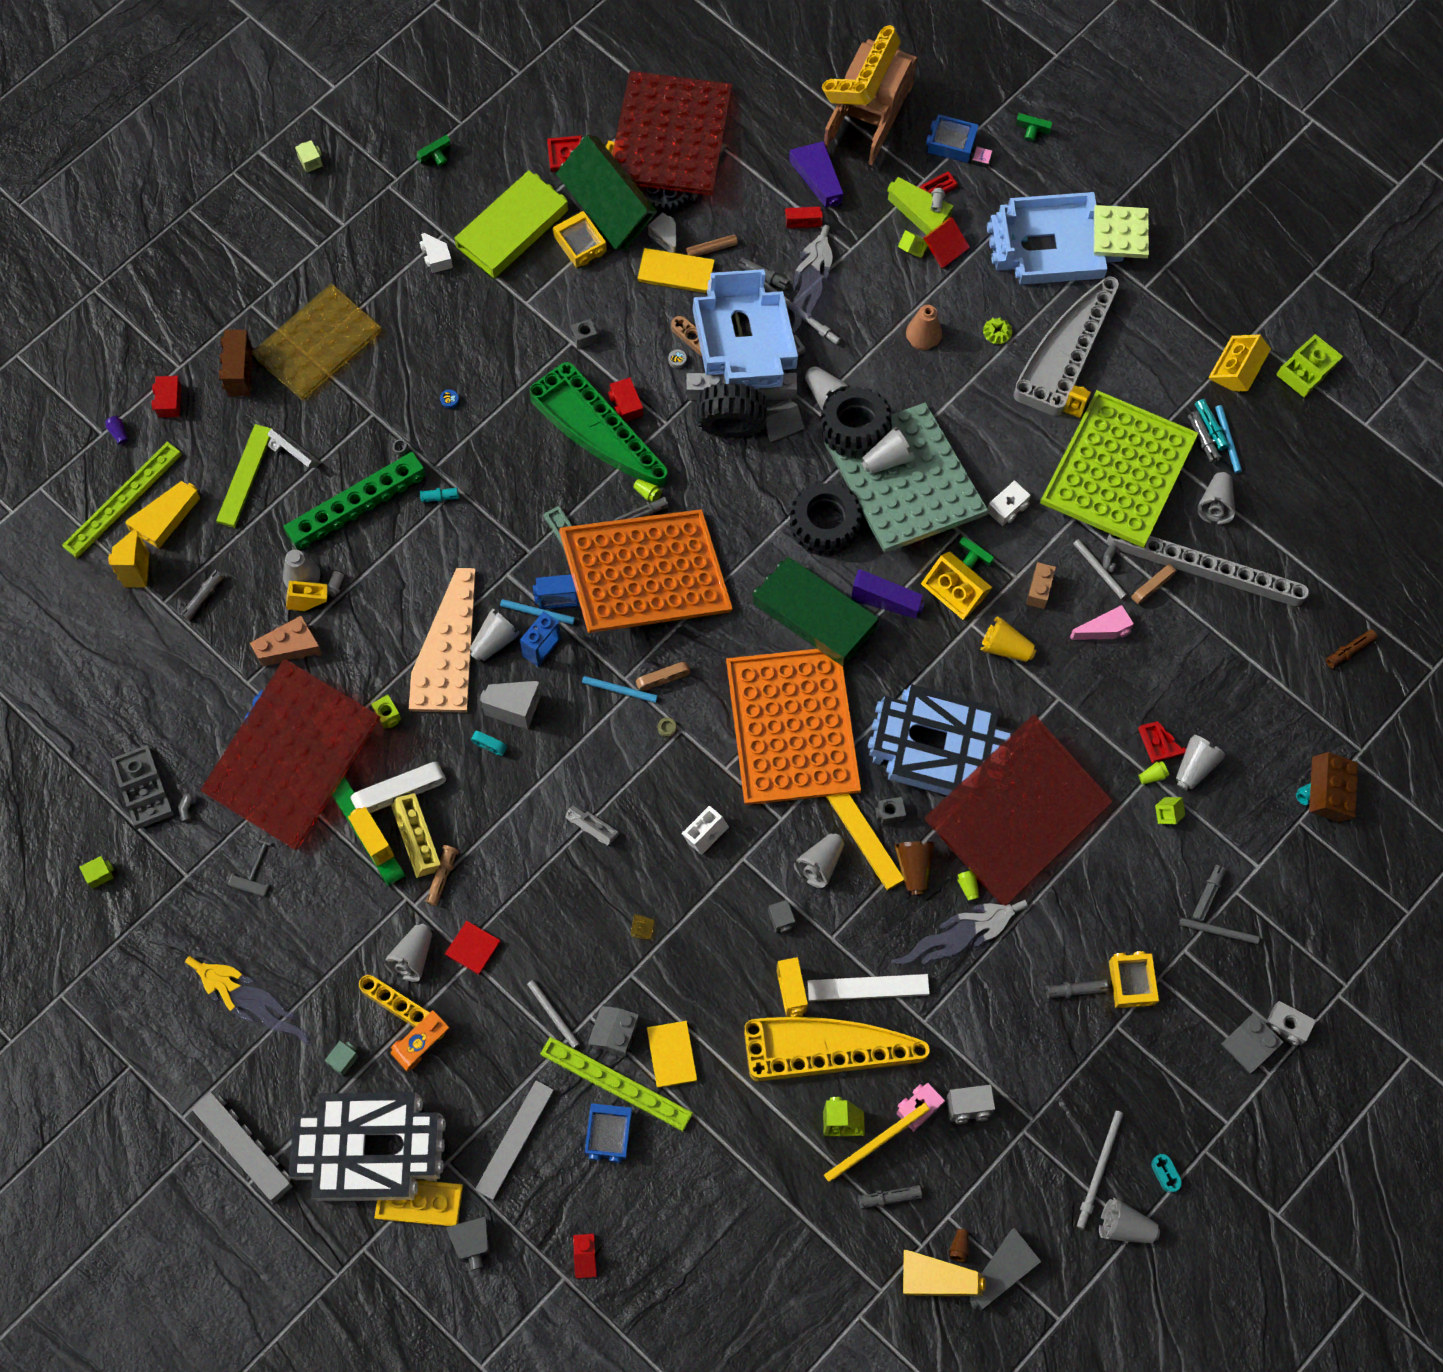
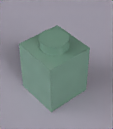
(342, 1057)

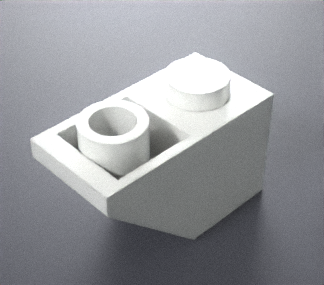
(437, 253)

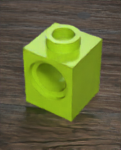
(385, 704)
(97, 872)

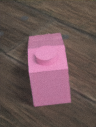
(1107, 626)

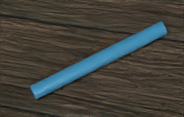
(1226, 431)
(536, 611)
(619, 689)

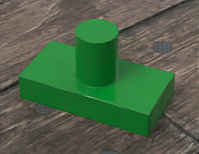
(1033, 125)
(434, 150)
(975, 553)

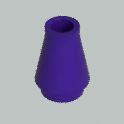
(116, 429)

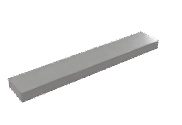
(514, 1140)

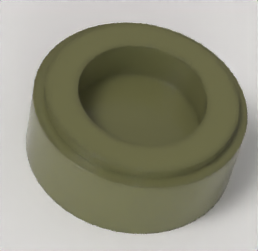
(667, 727)

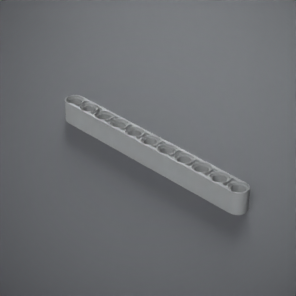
(1214, 572)

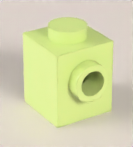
(309, 156)

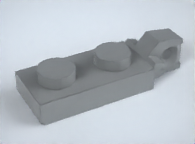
(592, 825)

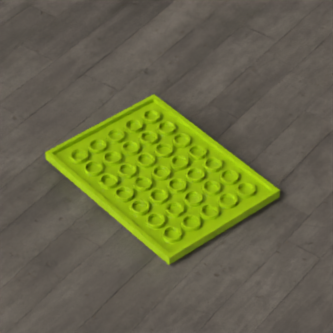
(1119, 468)

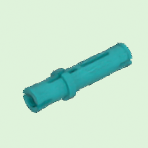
(1214, 430)

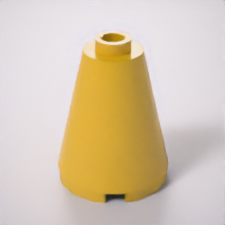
(1007, 642)

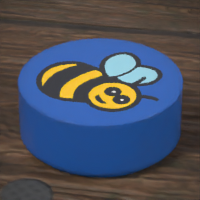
(449, 399)

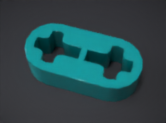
(489, 743)
(1162, 1175)

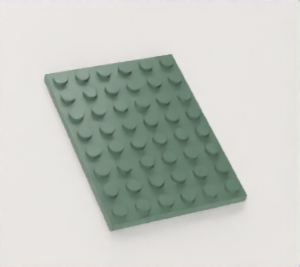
(918, 495)

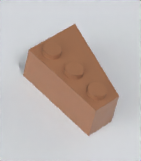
(286, 642)

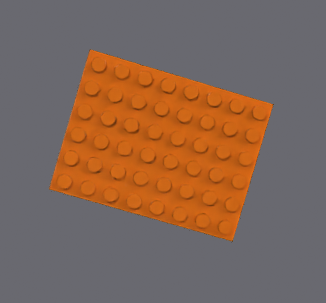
(645, 570)
(792, 726)

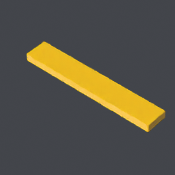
(866, 840)
(877, 1142)

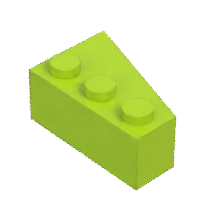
(842, 1118)

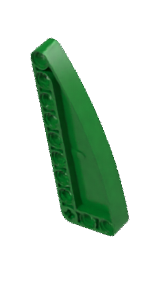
(580, 421)

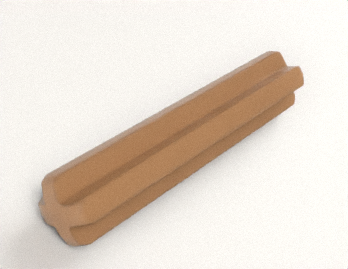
(712, 246)

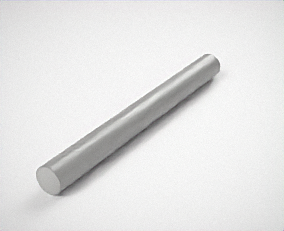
(1099, 568)
(553, 1014)

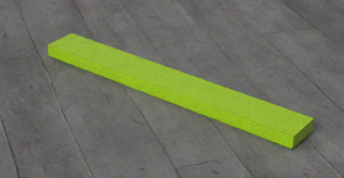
(121, 500)
(616, 1084)

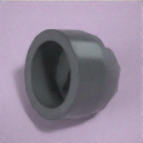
(397, 447)

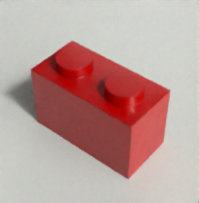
(167, 396)
(626, 400)

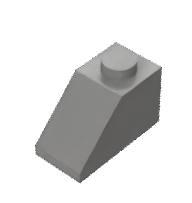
(664, 232)

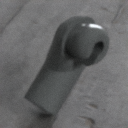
(1108, 555)
(184, 805)

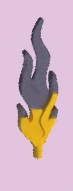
(237, 996)

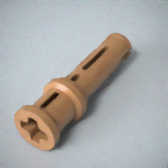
(446, 861)

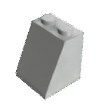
(512, 702)

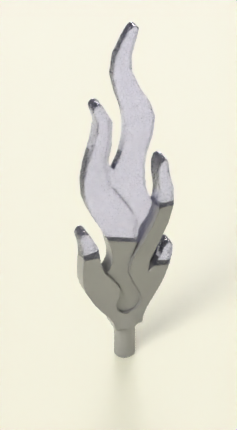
(809, 270)
(968, 927)

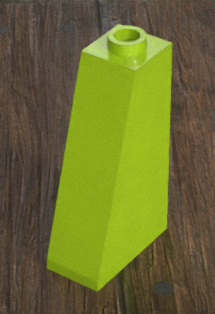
(916, 205)

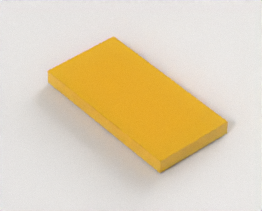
(675, 270)
(433, 1205)

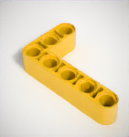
(871, 75)

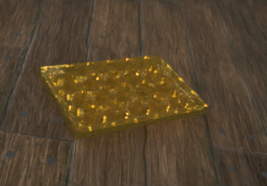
(316, 341)

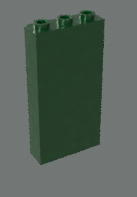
(606, 192)
(815, 610)

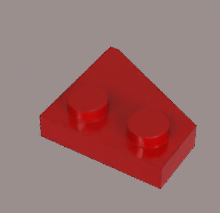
(1159, 743)

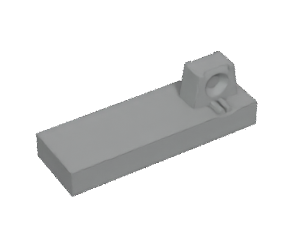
(281, 440)

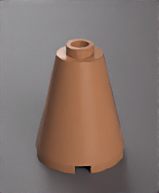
(924, 329)

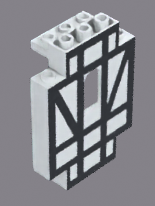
(332, 1142)

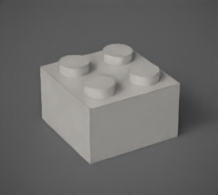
(970, 1104)

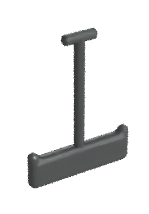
(249, 885)

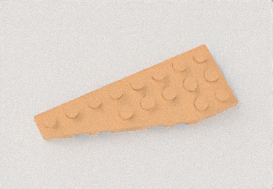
(443, 664)

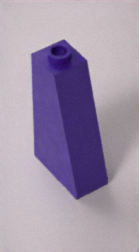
(817, 171)
(886, 595)

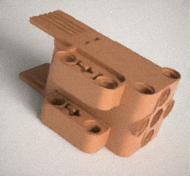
(886, 102)

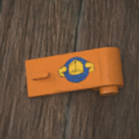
(418, 1041)

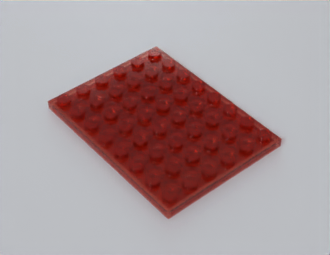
(672, 131)
(290, 754)
(1018, 810)

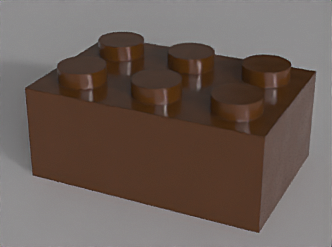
(236, 362)
(1333, 787)

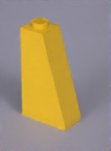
(164, 514)
(938, 1278)

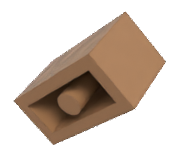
(1040, 585)

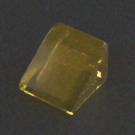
(642, 927)

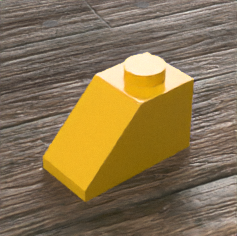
(1077, 401)
(305, 595)

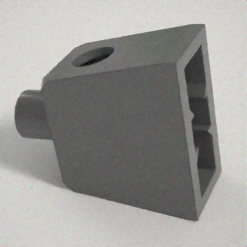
(470, 1241)

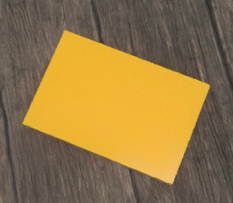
(671, 1054)

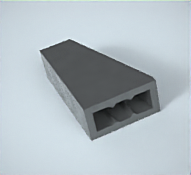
(1005, 1268)

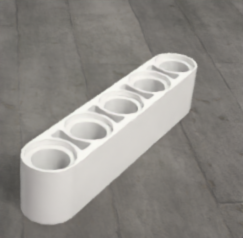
(411, 782)

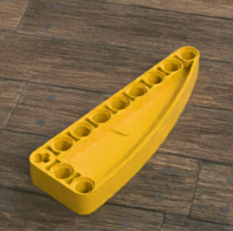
(808, 1038)

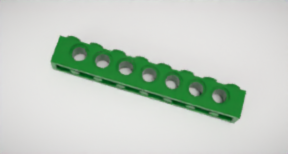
(344, 500)

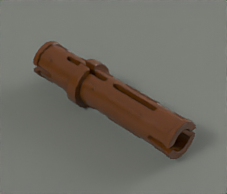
(1345, 652)

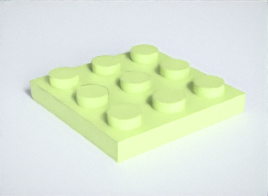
(1121, 231)

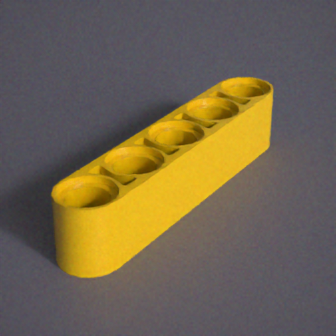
(393, 1002)

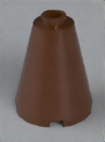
(915, 864)

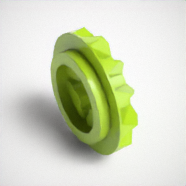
(999, 337)

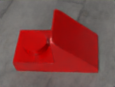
(584, 1256)

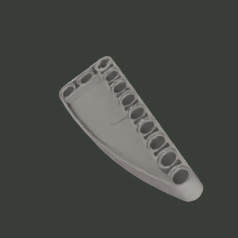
(1053, 358)

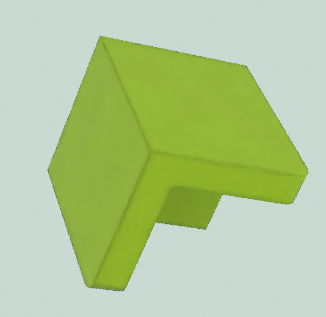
(913, 244)
(1170, 810)

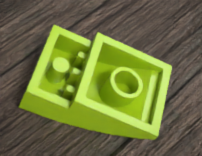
(1309, 365)

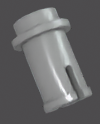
(938, 195)
(334, 583)

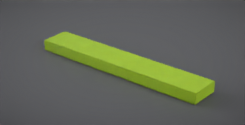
(244, 476)

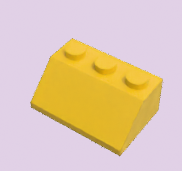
(1240, 362)
(130, 560)
(956, 585)

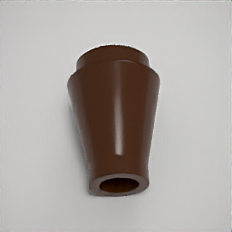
(960, 1246)

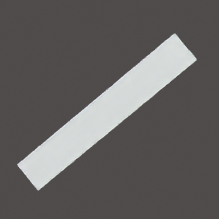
(868, 987)

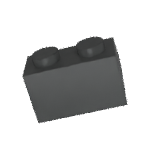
(614, 1030)
(1252, 1043)

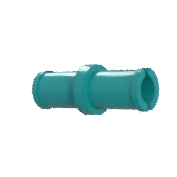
(439, 495)

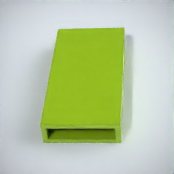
(511, 224)

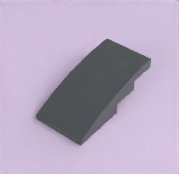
(142, 787)

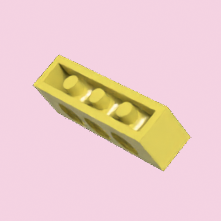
(415, 835)

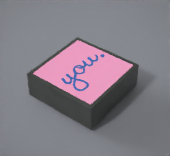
(982, 156)

